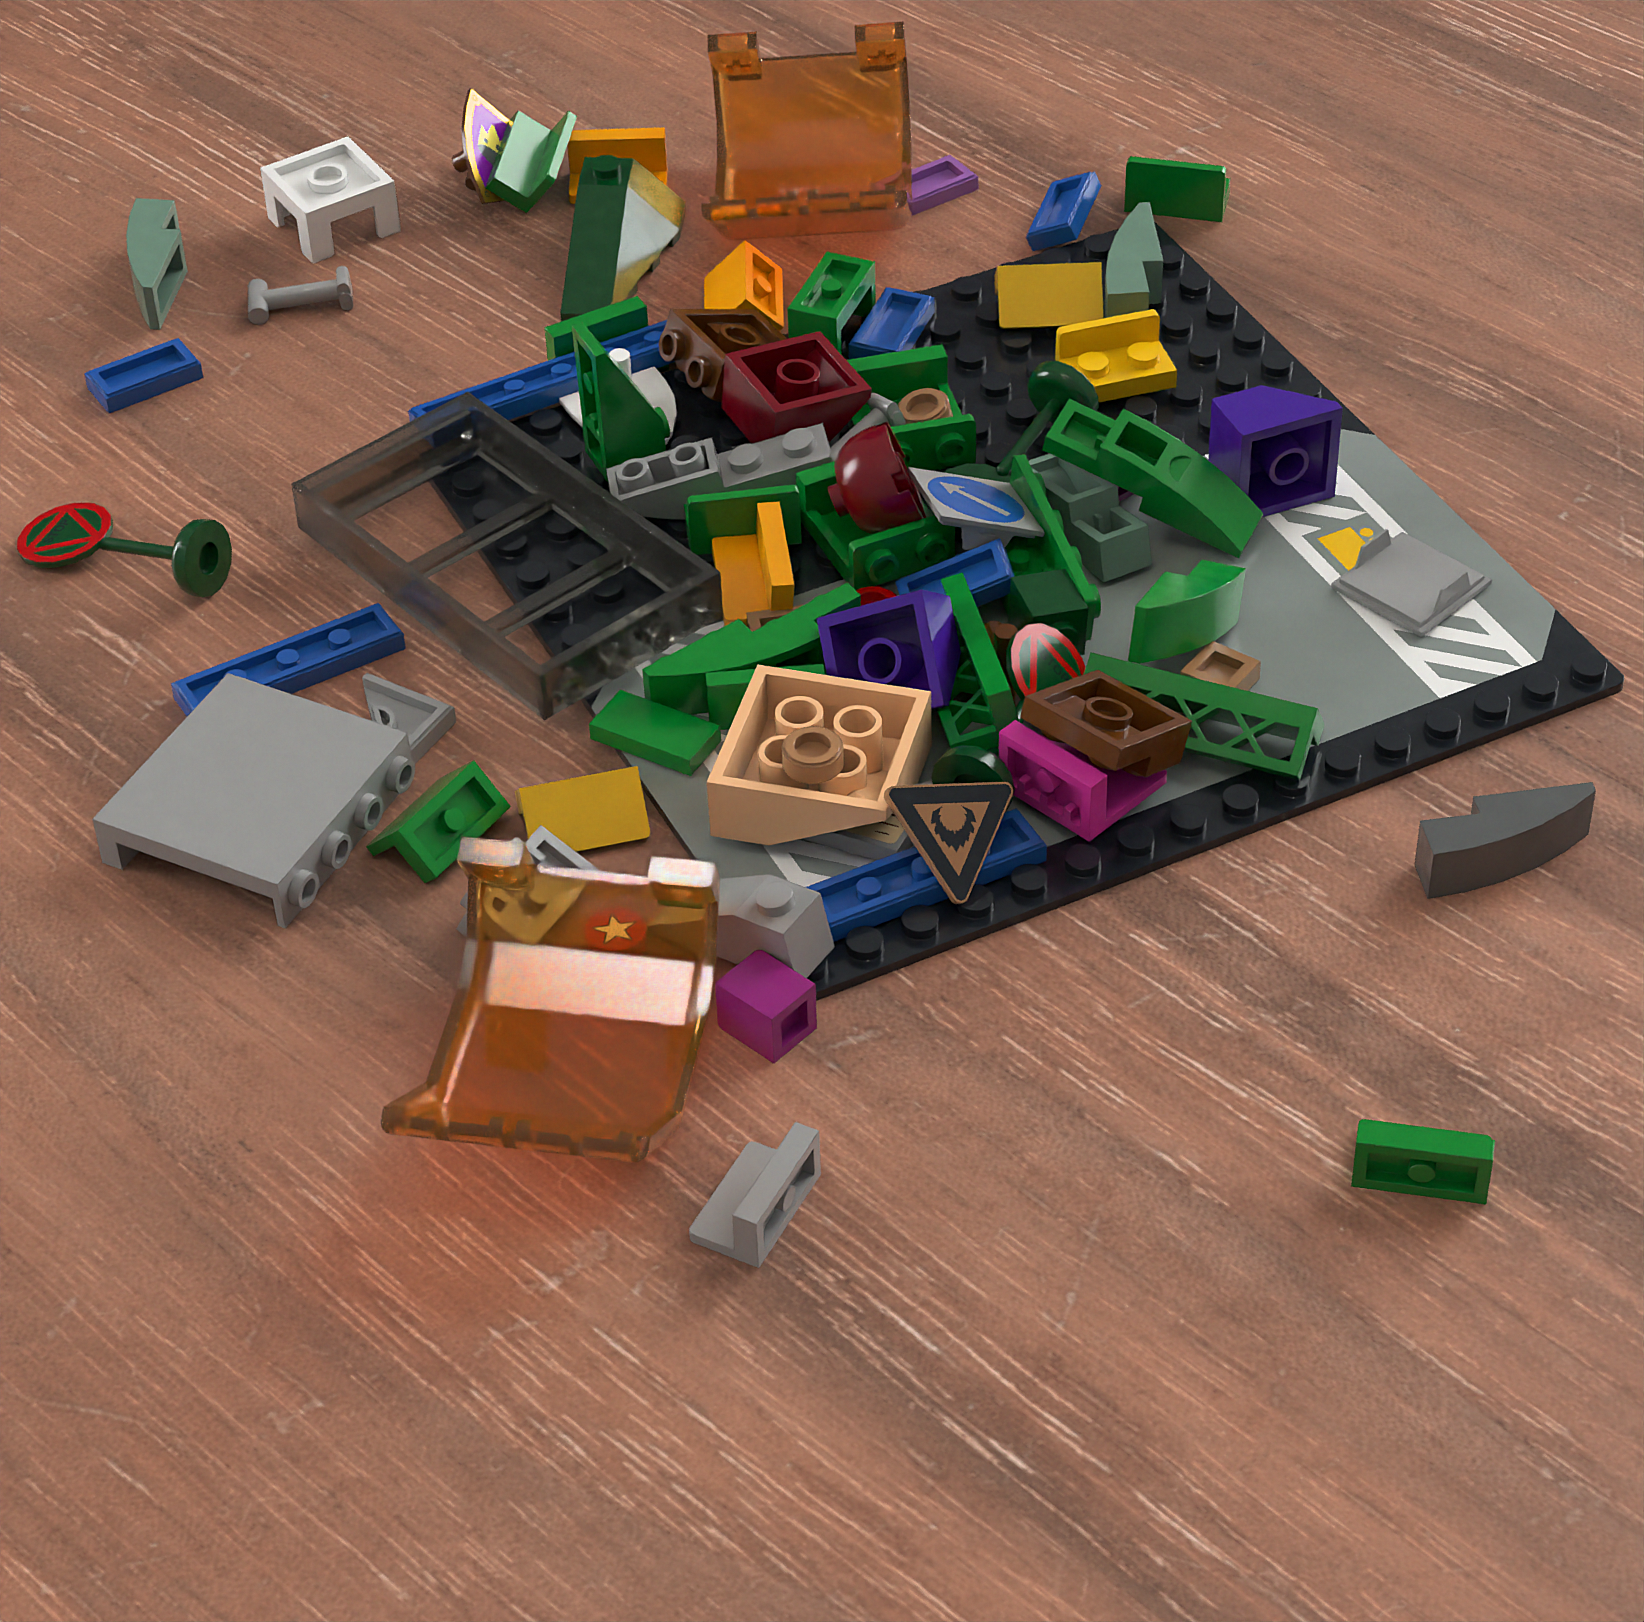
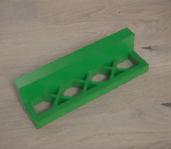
(978, 675)
(1225, 704)

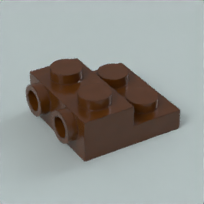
(702, 338)
(1109, 723)

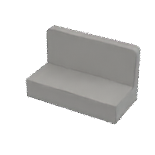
(759, 1196)

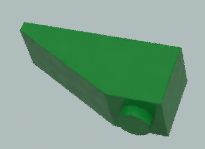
(614, 411)

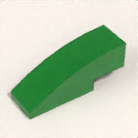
(1186, 611)

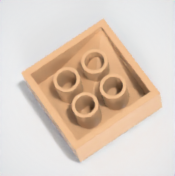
(884, 745)

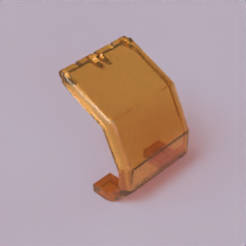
(811, 138)
(571, 1007)

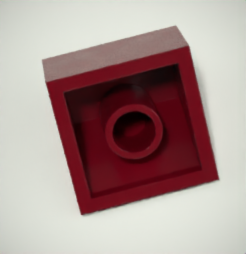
(791, 387)

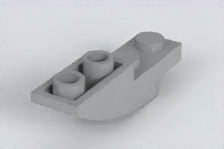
(664, 481)

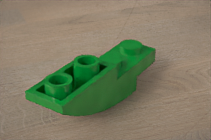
(1169, 475)
(782, 642)

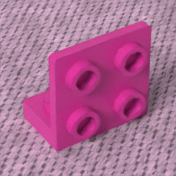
(1068, 784)

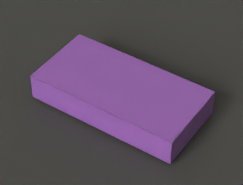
(940, 183)

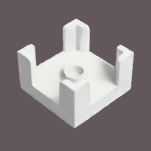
(327, 187)

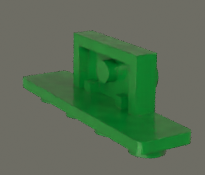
(1052, 549)

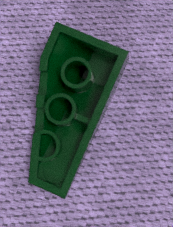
(617, 232)

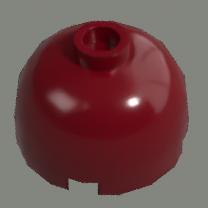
(875, 482)

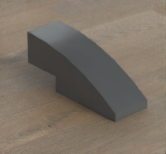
(1501, 837)

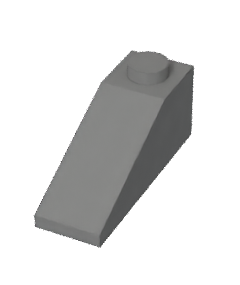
(774, 918)

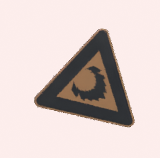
(951, 827)

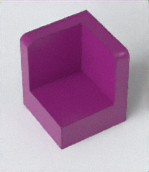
(766, 1005)

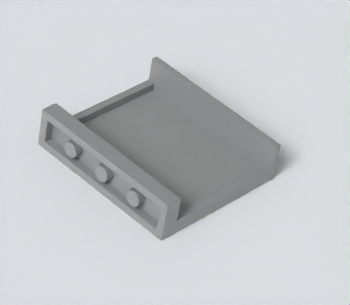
(259, 792)

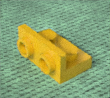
(1118, 354)

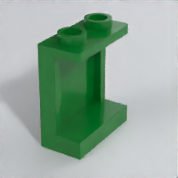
(926, 443)
(864, 557)

